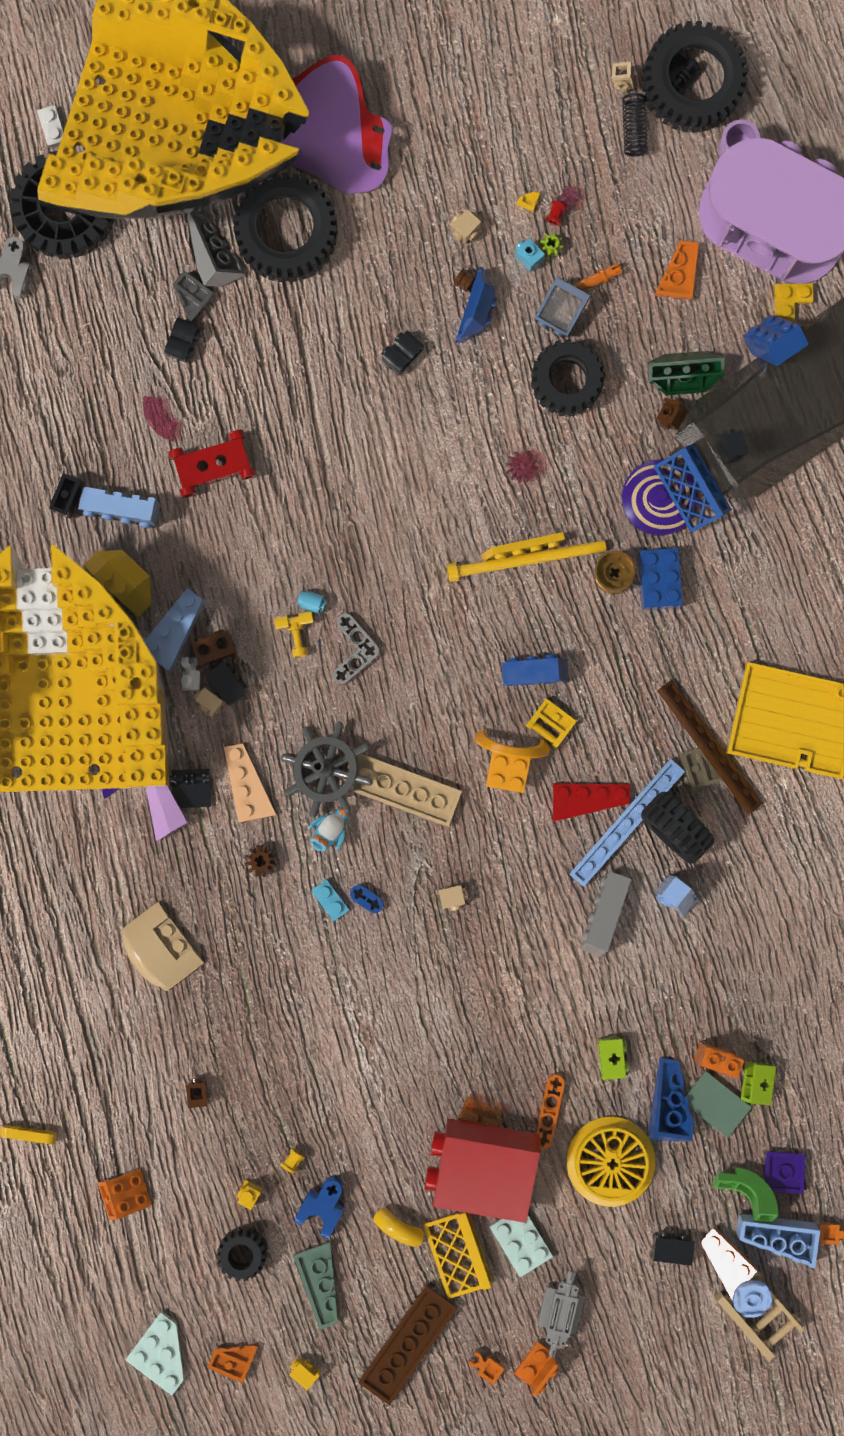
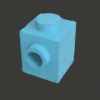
(529, 254)

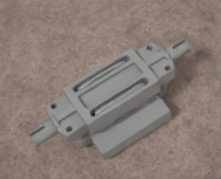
(560, 1312)

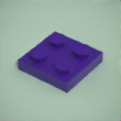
(785, 1171)

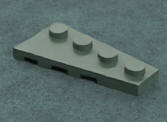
(318, 1280)

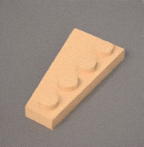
(248, 792)

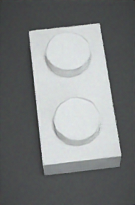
(51, 125)

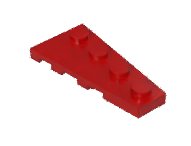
(582, 799)

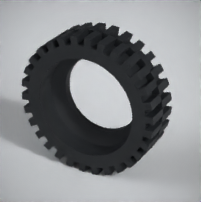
(683, 110)
(295, 262)

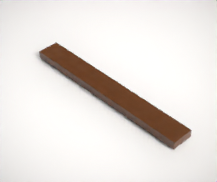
(710, 747)

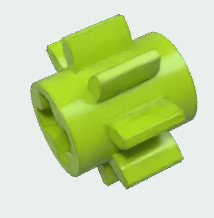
(549, 250)

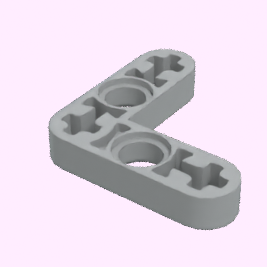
(360, 653)

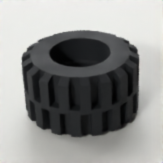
(236, 1269)

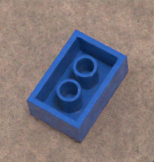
(775, 340)
(659, 579)

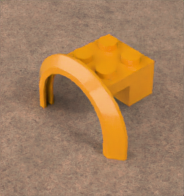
(508, 763)

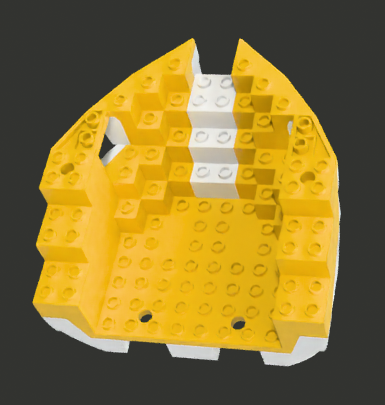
(74, 685)

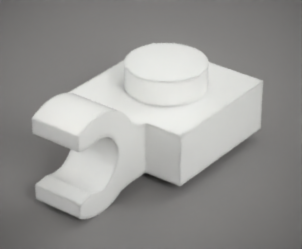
(190, 677)

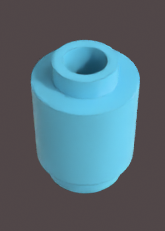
(311, 601)

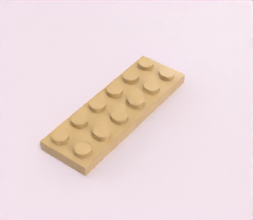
(407, 790)

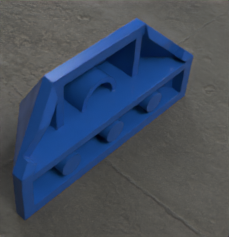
(478, 308)

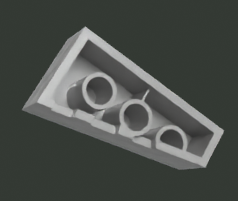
(605, 914)

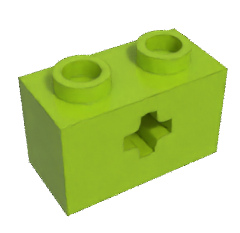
(606, 1048)
(758, 1083)

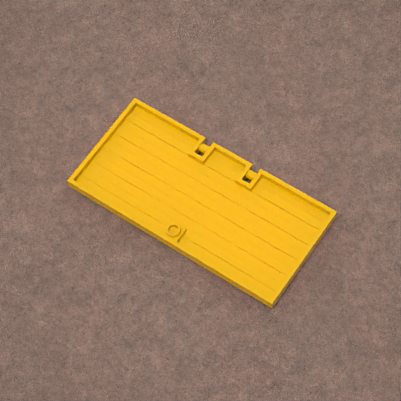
(789, 716)

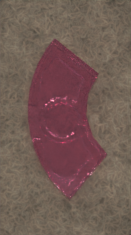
(157, 419)

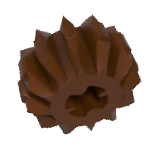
(255, 864)

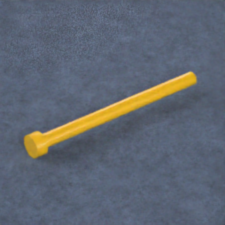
(455, 571)

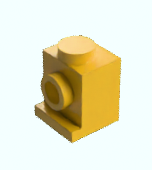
(248, 1194)
(304, 1372)

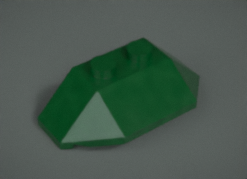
(686, 372)

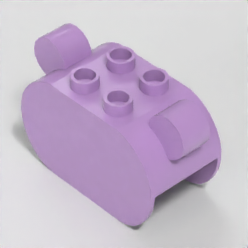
(774, 206)

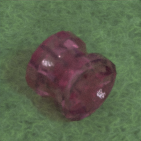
(568, 197)

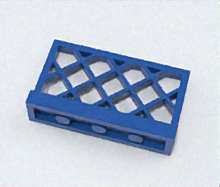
(703, 481)

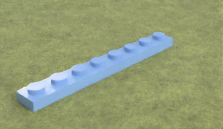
(625, 824)

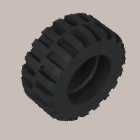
(575, 354)
(677, 827)

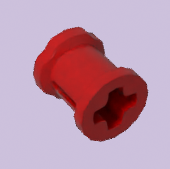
(556, 213)

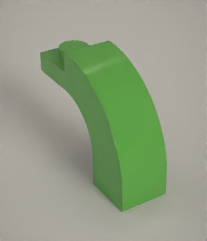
(754, 1188)

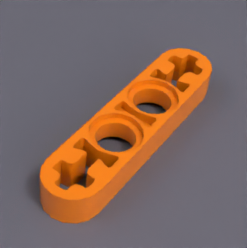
(550, 1111)

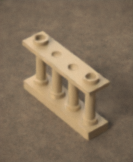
(754, 1330)

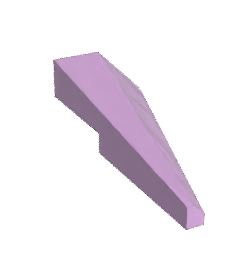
(165, 811)

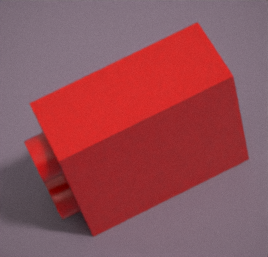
(484, 1170)

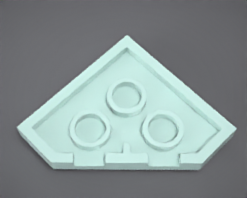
(160, 1354)

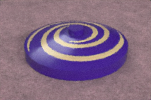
(649, 503)

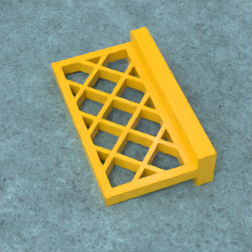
(475, 1253)

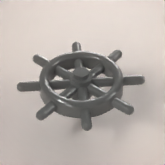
(326, 769)

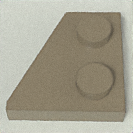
(698, 769)

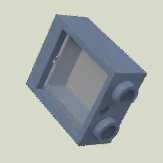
(560, 308)

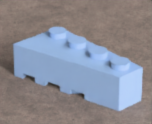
(119, 507)
(174, 630)
(783, 1237)

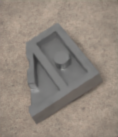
(192, 295)

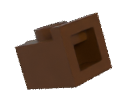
(671, 414)
(193, 1099)

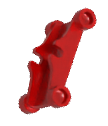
(236, 464)

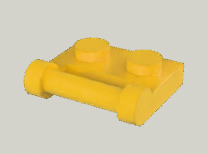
(555, 718)

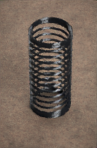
(637, 124)

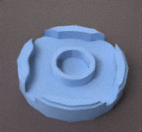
(752, 1298)

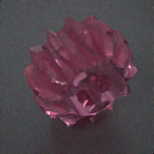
(526, 471)

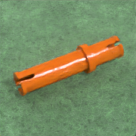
(599, 277)

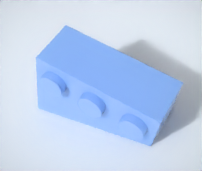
(676, 895)

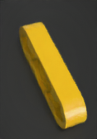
(28, 1134)

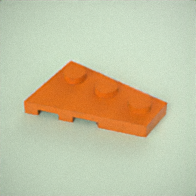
(680, 273)

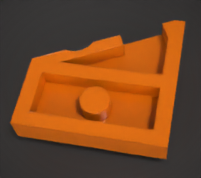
(232, 1361)

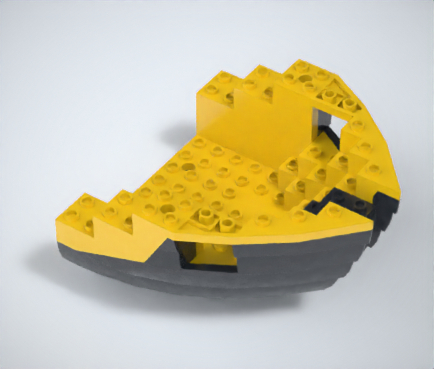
(177, 114)

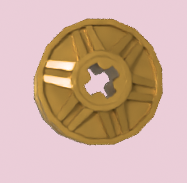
(619, 562)

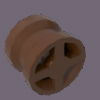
(464, 280)

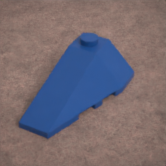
(670, 1109)

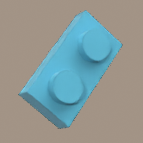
(330, 900)

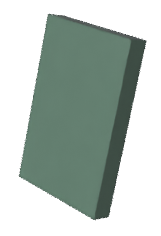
(717, 1104)

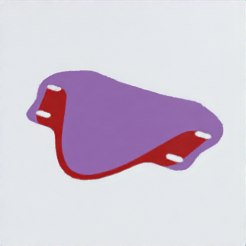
(339, 133)

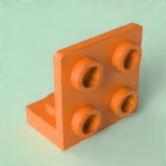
(124, 1194)
(537, 1368)

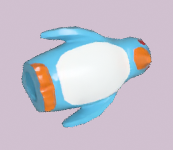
(329, 830)

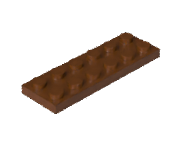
(407, 1344)

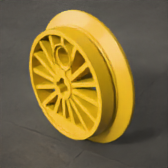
(609, 1195)

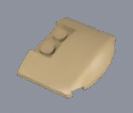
(159, 948)

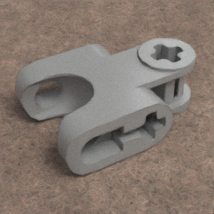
(14, 267)

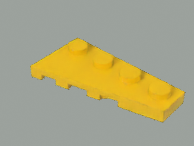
(520, 547)

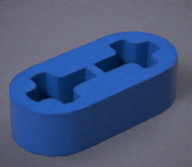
(369, 894)

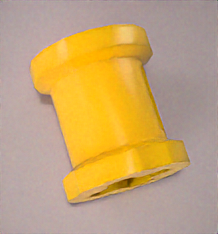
(292, 1161)

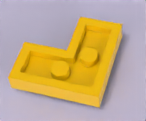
(788, 295)

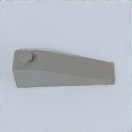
(212, 256)

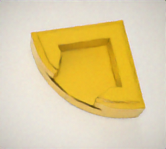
(528, 201)

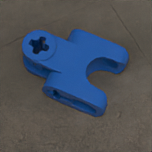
(323, 1205)

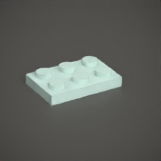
(521, 1244)

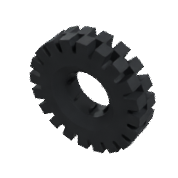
(42, 232)

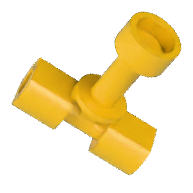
(294, 625)

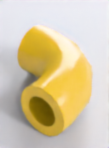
(398, 1229)

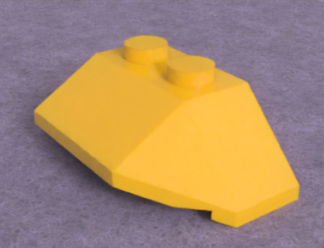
(122, 578)

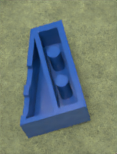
(535, 671)

